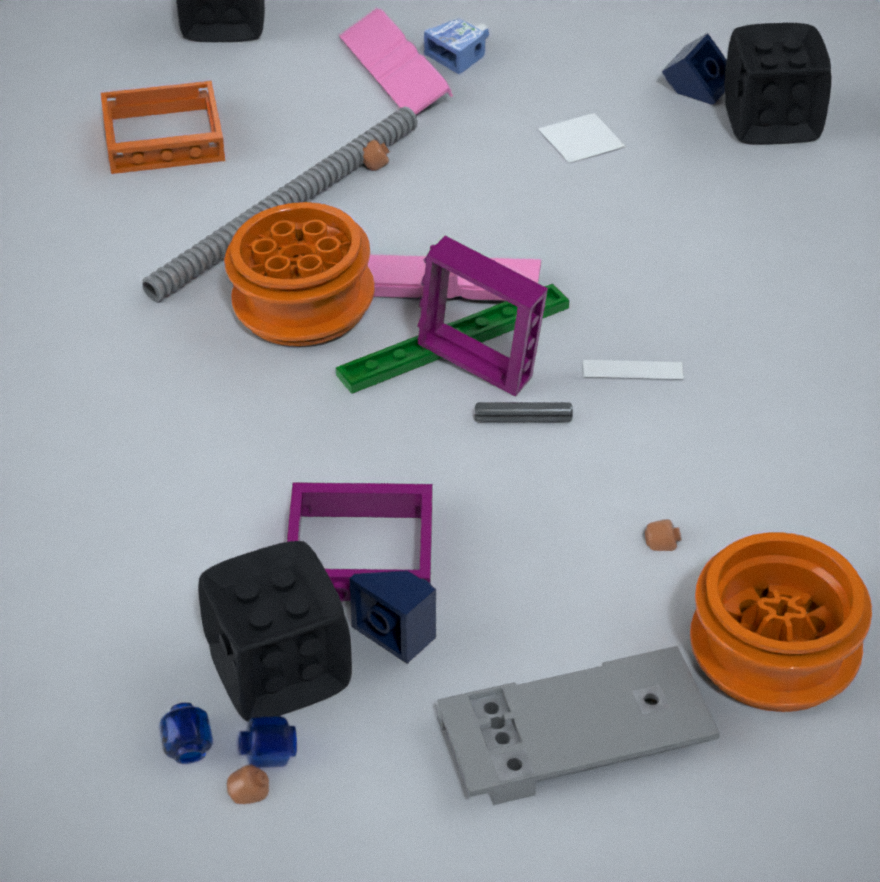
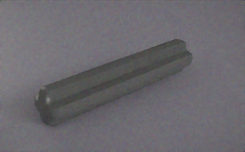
(523, 412)

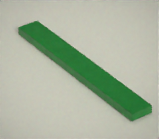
(409, 355)

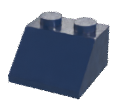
(698, 71)
(394, 611)

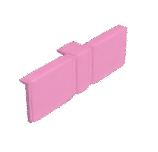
(395, 62)
(403, 277)

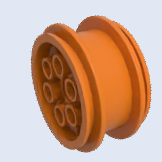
(300, 273)
(755, 624)

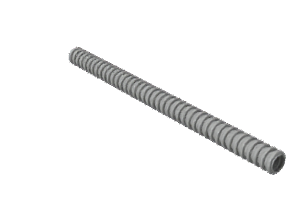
(304, 187)

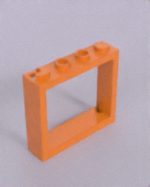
(164, 151)

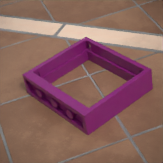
(488, 364)
(364, 500)

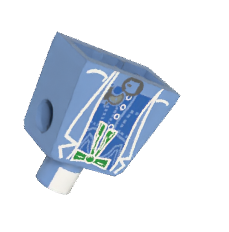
(456, 44)

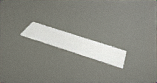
(633, 369)

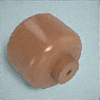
(375, 155)
(662, 535)
(248, 785)

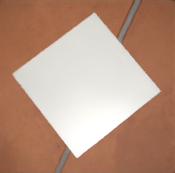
(581, 137)

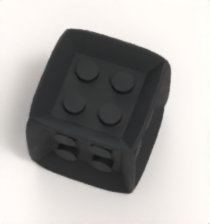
(221, 20)
(777, 83)
(275, 629)

